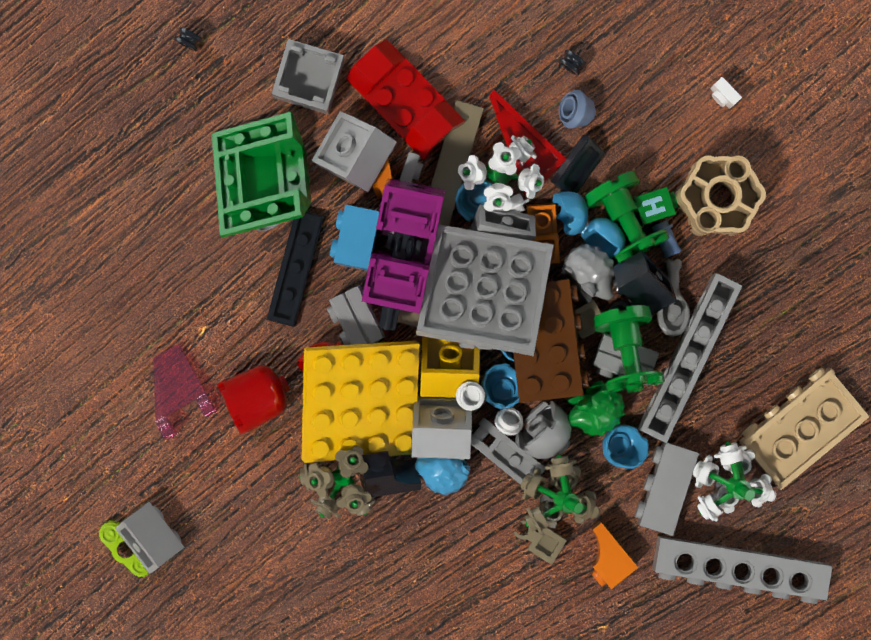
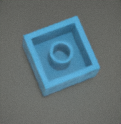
(356, 237)

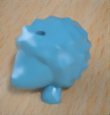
(443, 474)

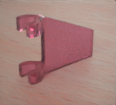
(175, 388)

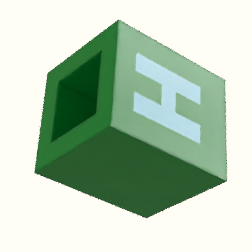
(655, 206)

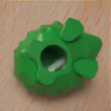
(596, 410)

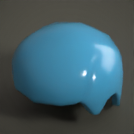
(469, 200)
(573, 211)
(605, 235)
(500, 386)
(625, 447)

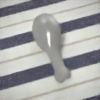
(675, 317)

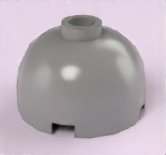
(546, 432)

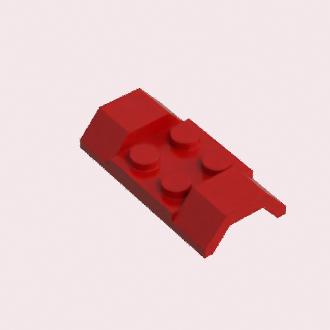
(404, 98)

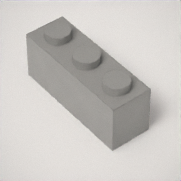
(666, 488)

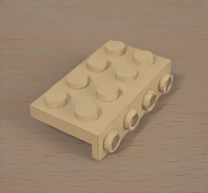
(803, 427)

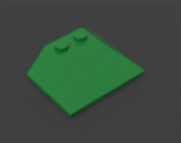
(260, 174)

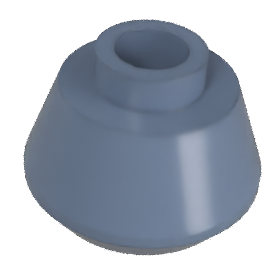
(576, 109)

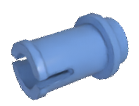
(670, 246)

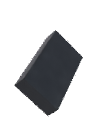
(578, 165)

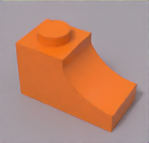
(611, 562)

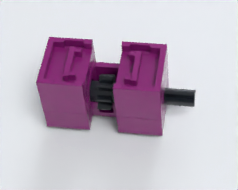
(400, 276)

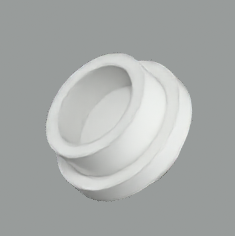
(470, 395)
(509, 421)

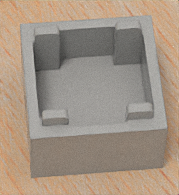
(308, 76)
(354, 151)
(441, 429)

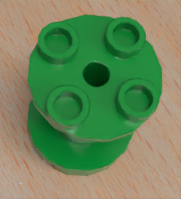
(621, 207)
(626, 339)

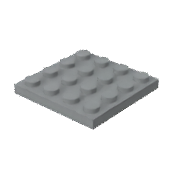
(485, 290)

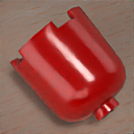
(254, 397)

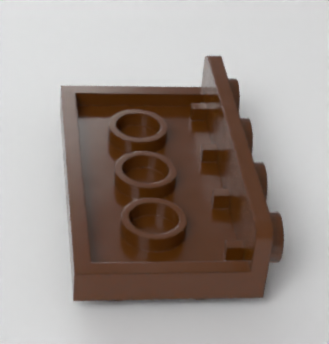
(556, 363)

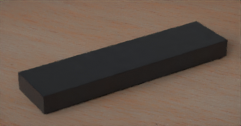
(295, 269)

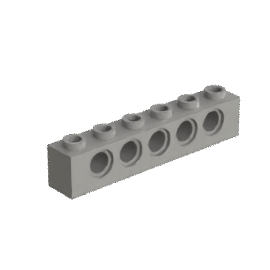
(689, 357)
(816, 574)

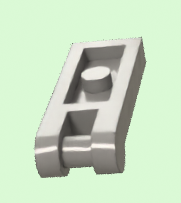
(504, 452)

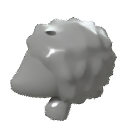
(591, 272)

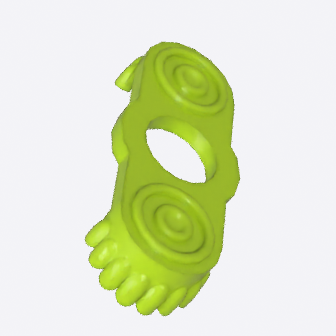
(112, 539)

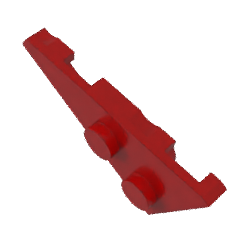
(514, 124)

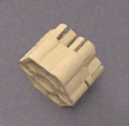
(743, 185)

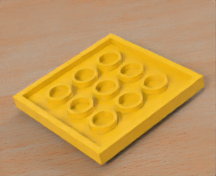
(359, 399)

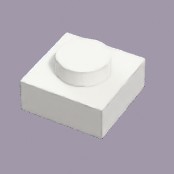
(724, 93)

